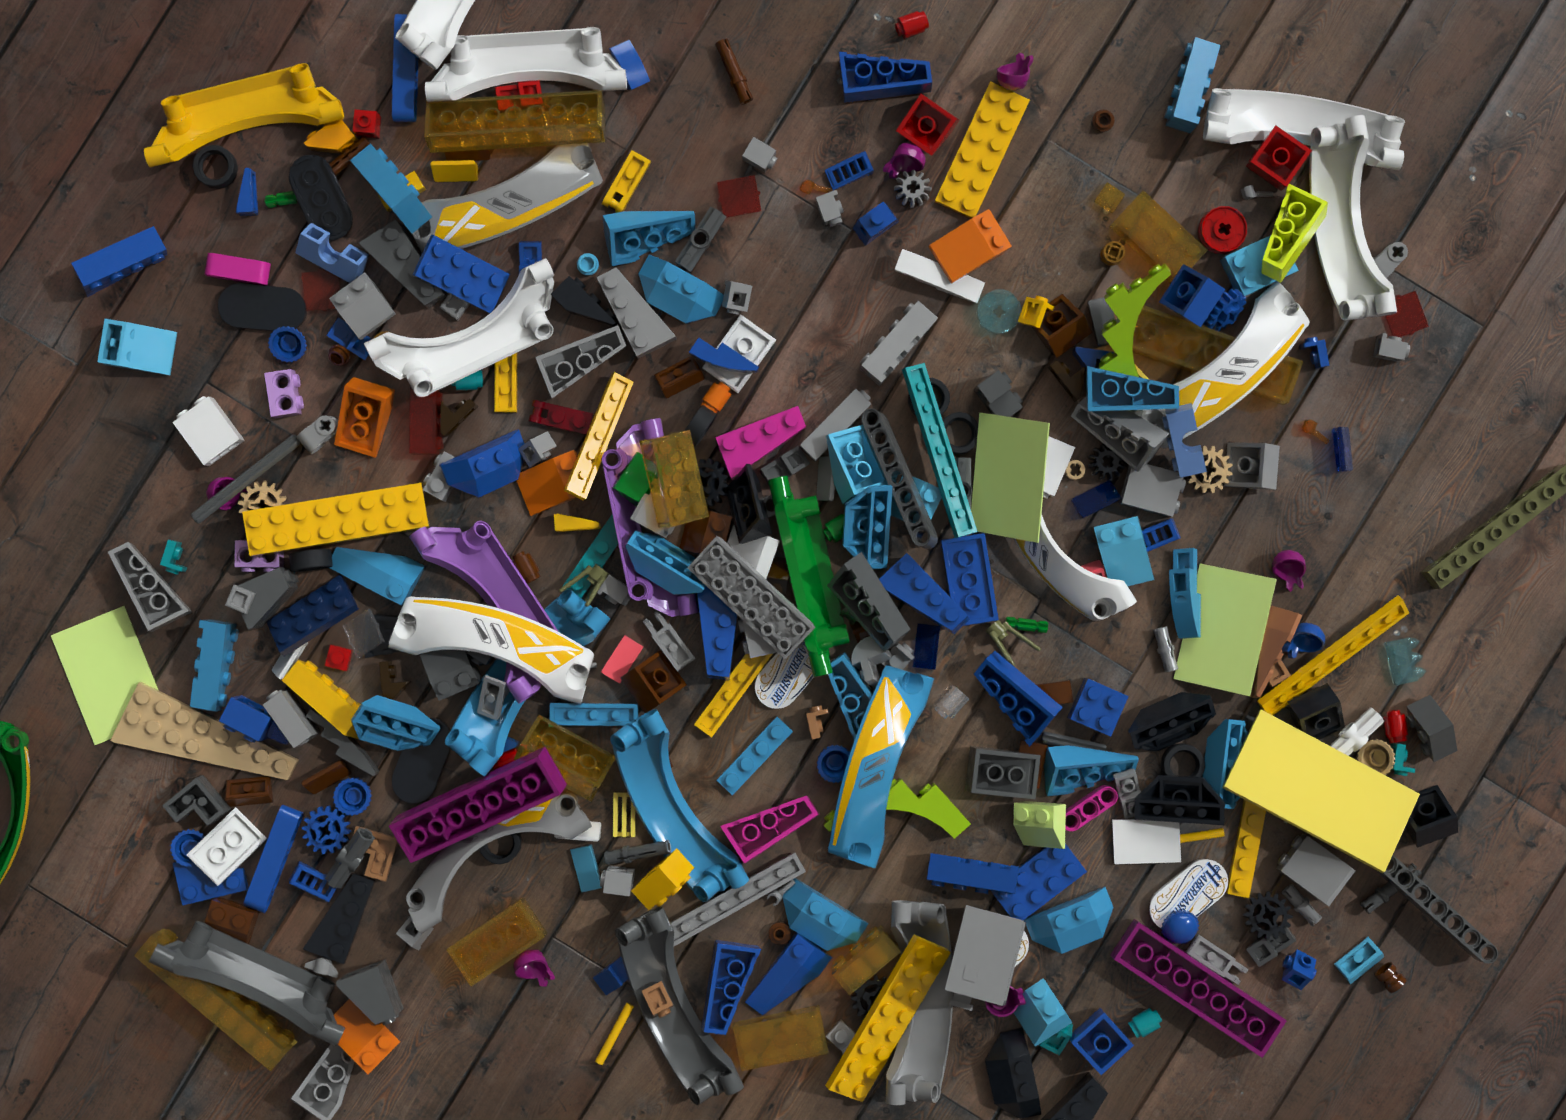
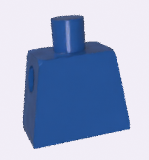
(875, 223)

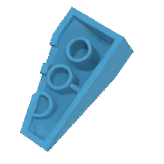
(638, 232)
(1077, 766)

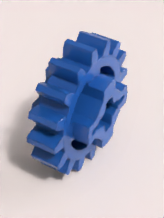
(1226, 310)
(335, 833)

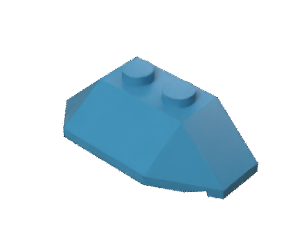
(678, 291)
(868, 524)
(663, 563)
(393, 724)
(1220, 755)
(821, 918)
(1072, 922)

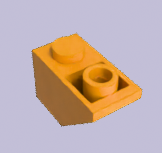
(331, 138)

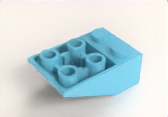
(137, 347)

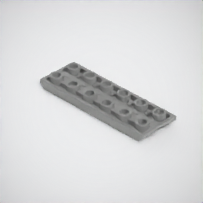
(751, 597)

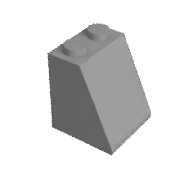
(1315, 869)

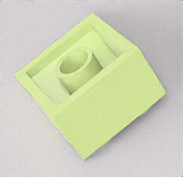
(1040, 823)

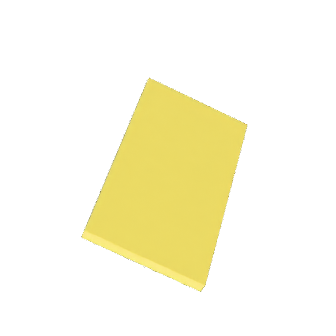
(1321, 791)

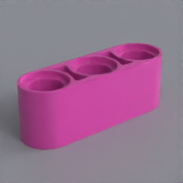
(237, 269)
(1098, 807)

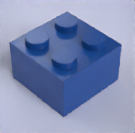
(1192, 295)
(1097, 706)
(247, 718)
(1100, 1041)

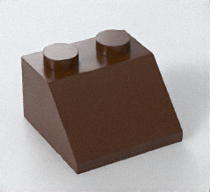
(1062, 326)
(701, 532)
(653, 681)
(232, 918)

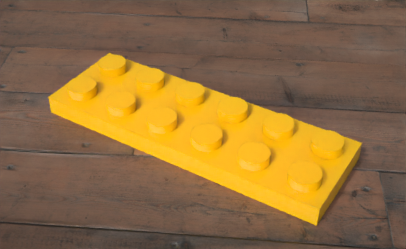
(982, 150)

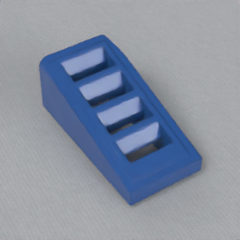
(852, 178)
(247, 200)
(1173, 529)
(310, 888)

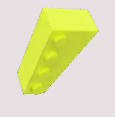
(1296, 224)

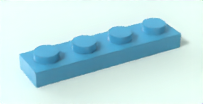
(593, 714)
(754, 755)

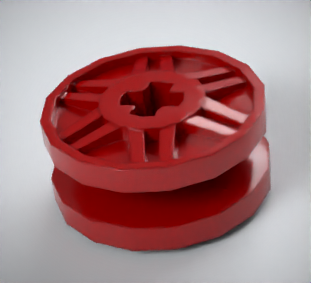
(1229, 240)

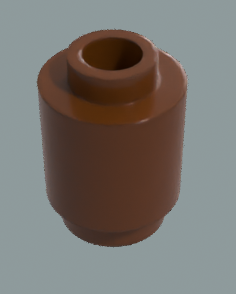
(526, 566)

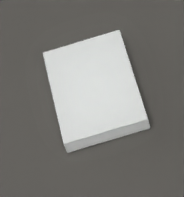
(749, 342)
(1145, 841)
(226, 846)

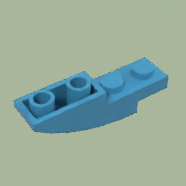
(1184, 595)

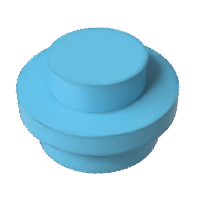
(587, 264)

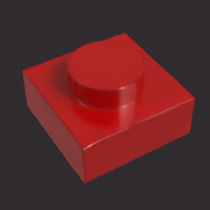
(338, 657)

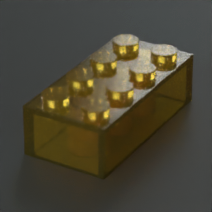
(1157, 235)
(674, 478)
(578, 760)
(497, 941)
(780, 1038)

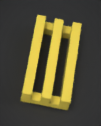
(624, 833)

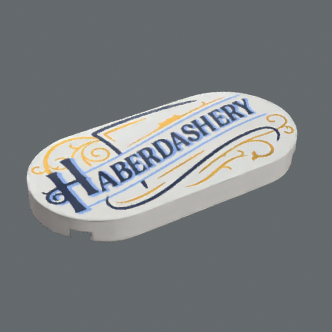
(784, 678)
(1190, 890)

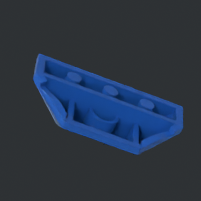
(486, 466)

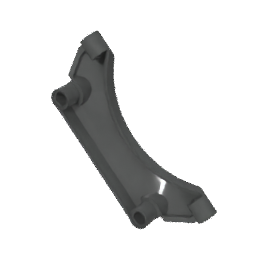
(255, 974)

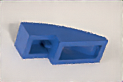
(723, 357)

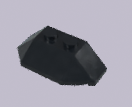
(1171, 721)
(1181, 801)
(1013, 1075)

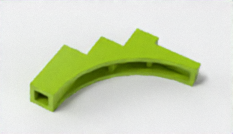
(1127, 307)
(930, 804)

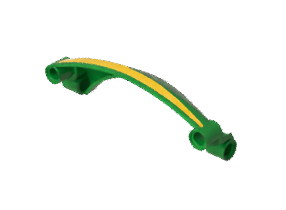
(18, 771)

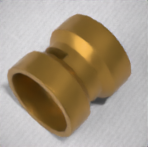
(1109, 256)

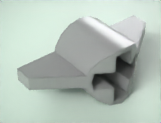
(322, 966)

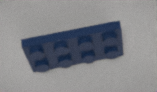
(312, 615)

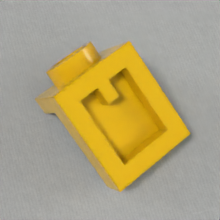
(1034, 311)

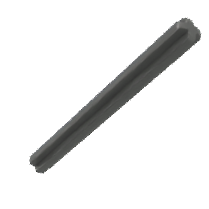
(245, 479)

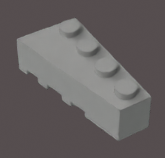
(638, 320)
(898, 342)

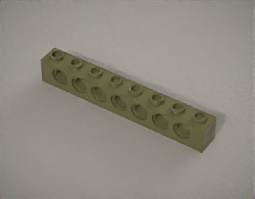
(1497, 529)

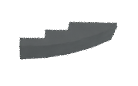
(348, 748)

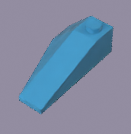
(383, 573)

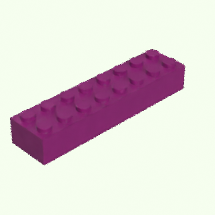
(478, 805)
(1198, 988)

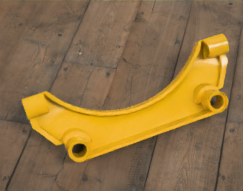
(223, 109)

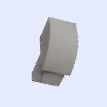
(866, 657)

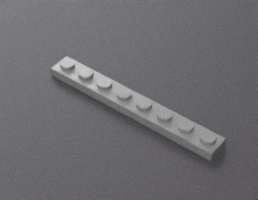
(735, 899)

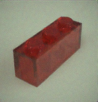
(425, 424)

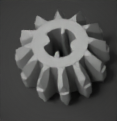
(905, 183)

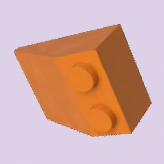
(970, 246)
(363, 416)
(545, 483)
(362, 1038)

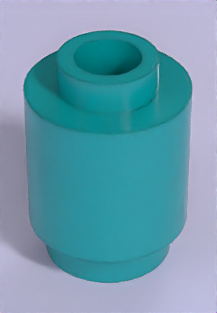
(470, 382)
(1145, 1023)

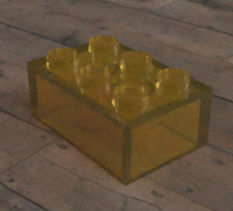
(864, 959)

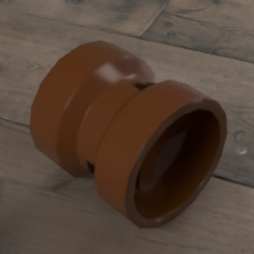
(1392, 979)

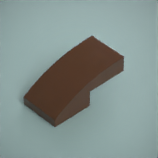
(1058, 691)

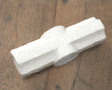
(1356, 734)

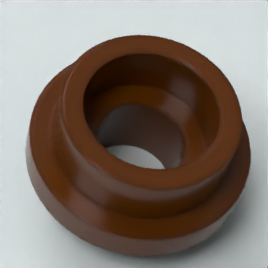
(1103, 114)
(339, 355)
(779, 926)

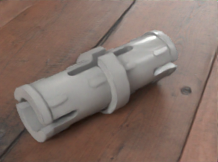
(1165, 649)
(1301, 905)

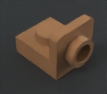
(814, 725)
(658, 1000)

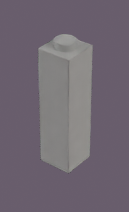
(840, 419)

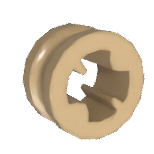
(1081, 470)

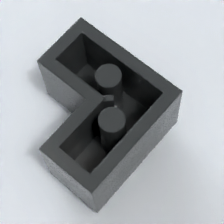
(997, 396)
(1432, 728)
(197, 797)

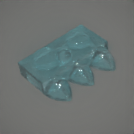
(1403, 660)

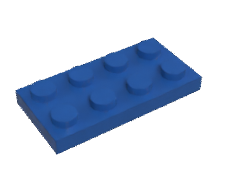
(461, 274)
(970, 577)
(1041, 880)

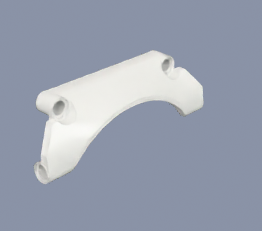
(526, 56)
(446, 359)

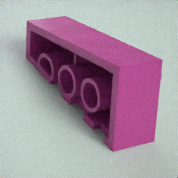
(758, 439)
(764, 829)

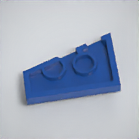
(197, 886)

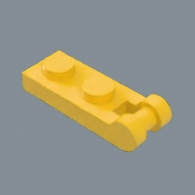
(626, 181)

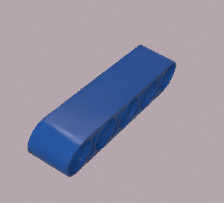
(404, 79)
(273, 858)

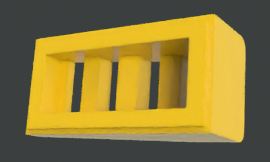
(568, 523)

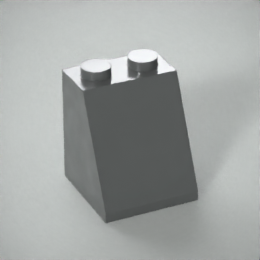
(271, 593)
(373, 992)

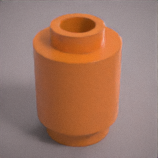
(716, 397)

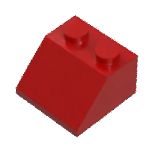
(927, 124)
(1278, 158)

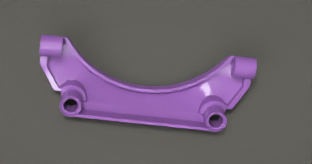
(622, 511)
(490, 571)

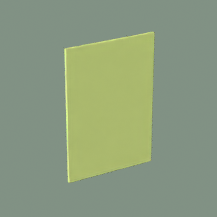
(1009, 476)
(1232, 630)
(103, 668)

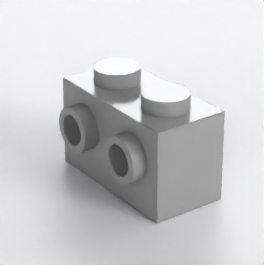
(435, 482)

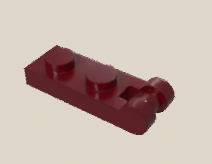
(561, 417)

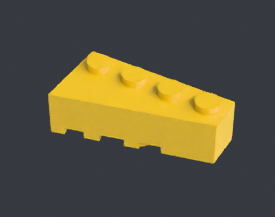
(323, 696)

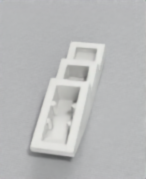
(931, 273)

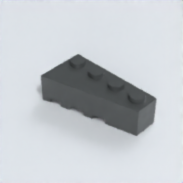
(400, 257)
(869, 602)

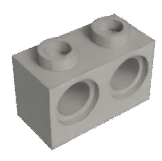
(617, 880)

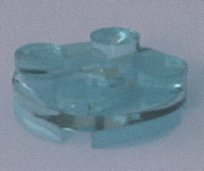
(991, 301)

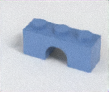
(315, 247)
(1188, 459)

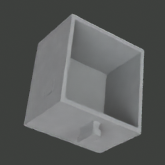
(984, 957)

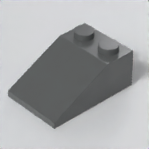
(450, 671)
(1002, 772)

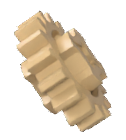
(1218, 471)
(263, 495)

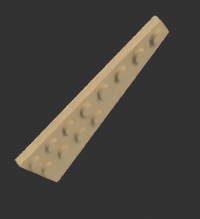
(174, 728)

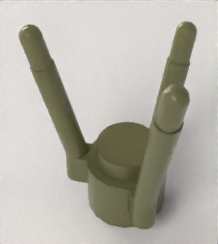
(596, 577)
(998, 633)

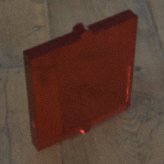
(739, 196)
(318, 288)
(1408, 316)

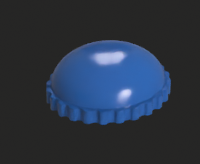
(287, 344)
(833, 763)
(352, 796)
(183, 844)
(1180, 927)

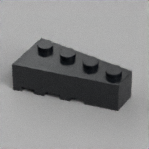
(1080, 1102)

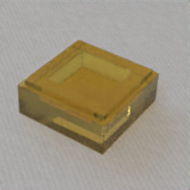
(1109, 197)

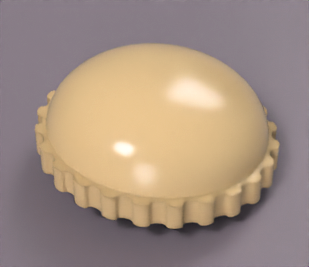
(1377, 756)

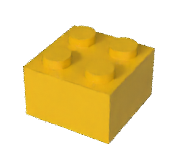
(663, 880)

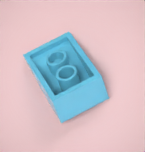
(1245, 268)
(853, 462)
(1124, 551)

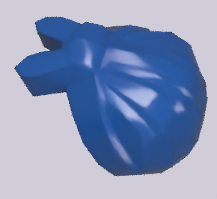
(1306, 639)

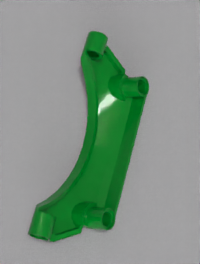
(809, 572)

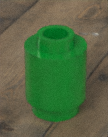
(834, 529)

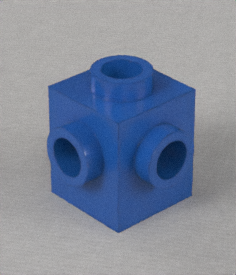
(1299, 969)

